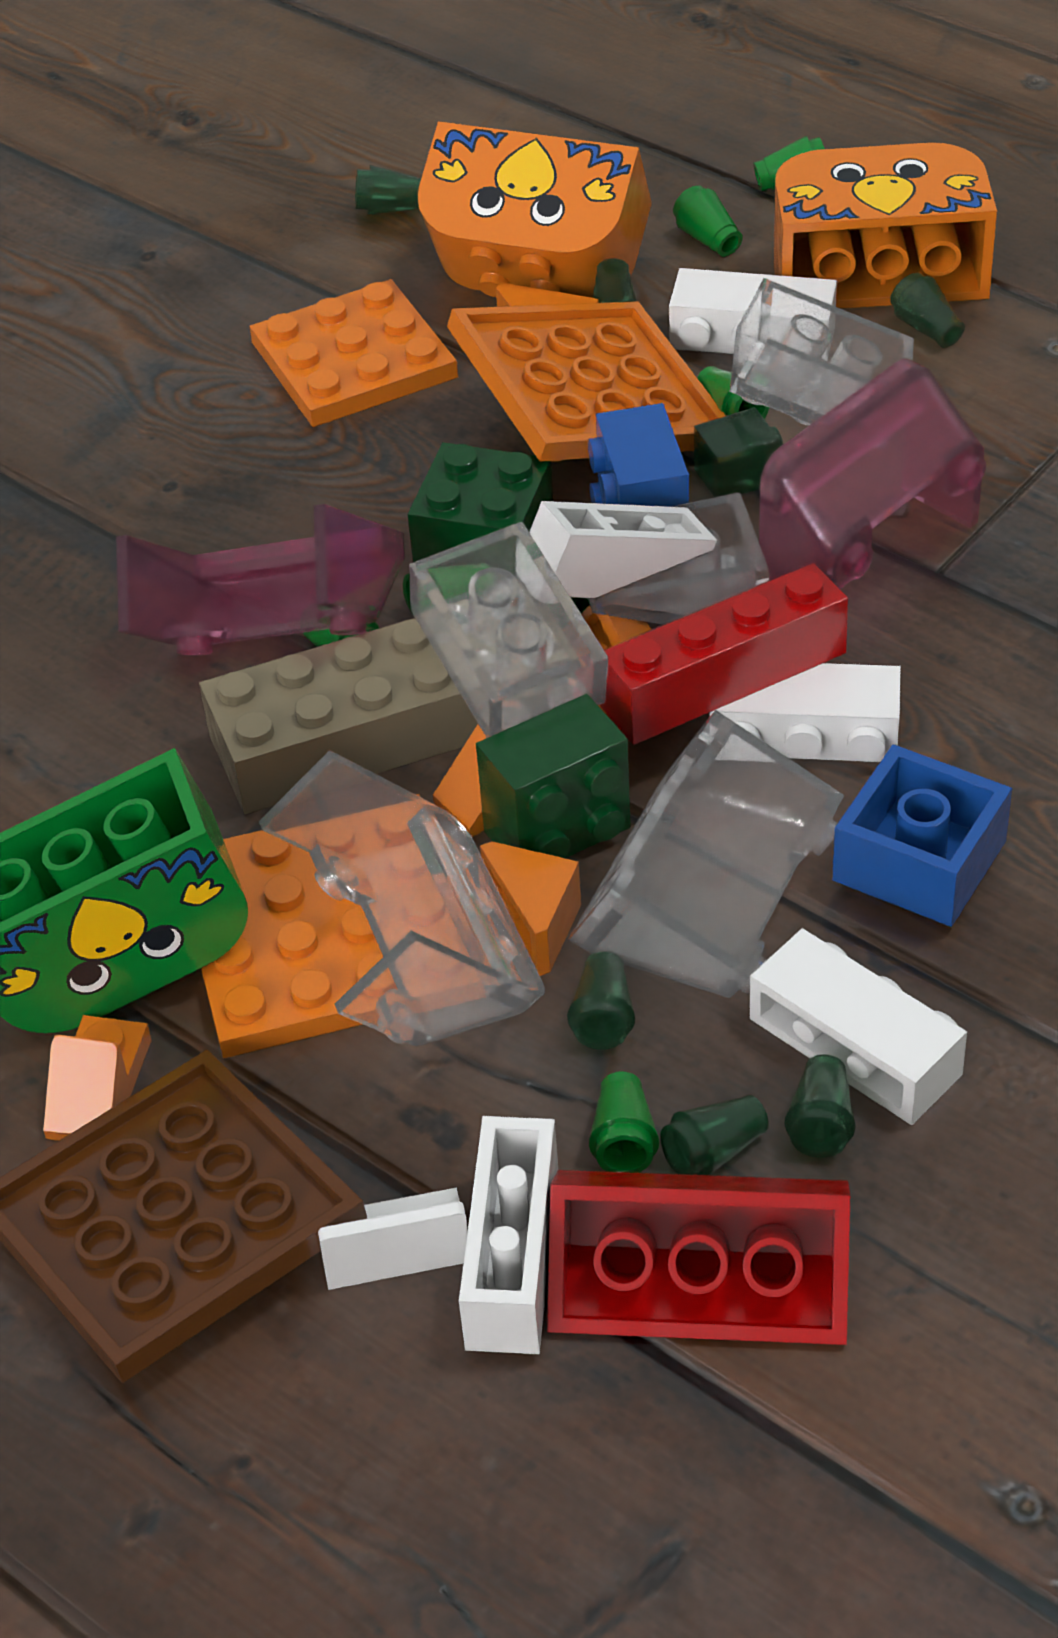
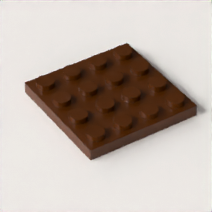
(169, 1213)

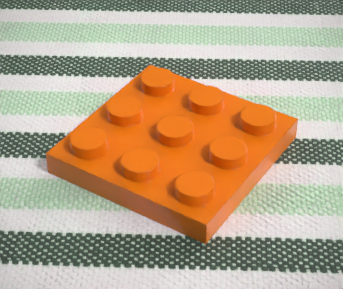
(353, 352)

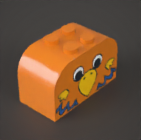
(531, 207)
(885, 215)

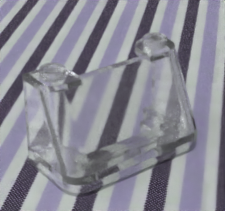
(709, 861)

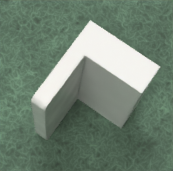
(396, 1239)

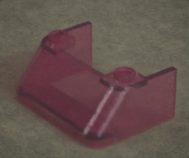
(862, 465)
(260, 590)

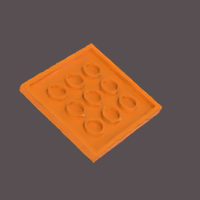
(577, 360)
(292, 956)

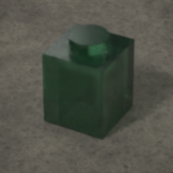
(734, 451)

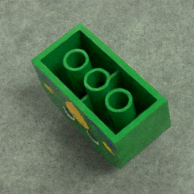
(113, 897)

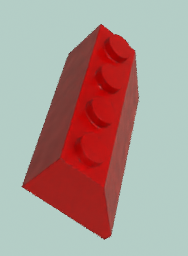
(724, 652)
(699, 1256)

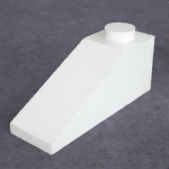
(613, 545)

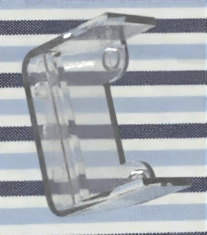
(427, 896)

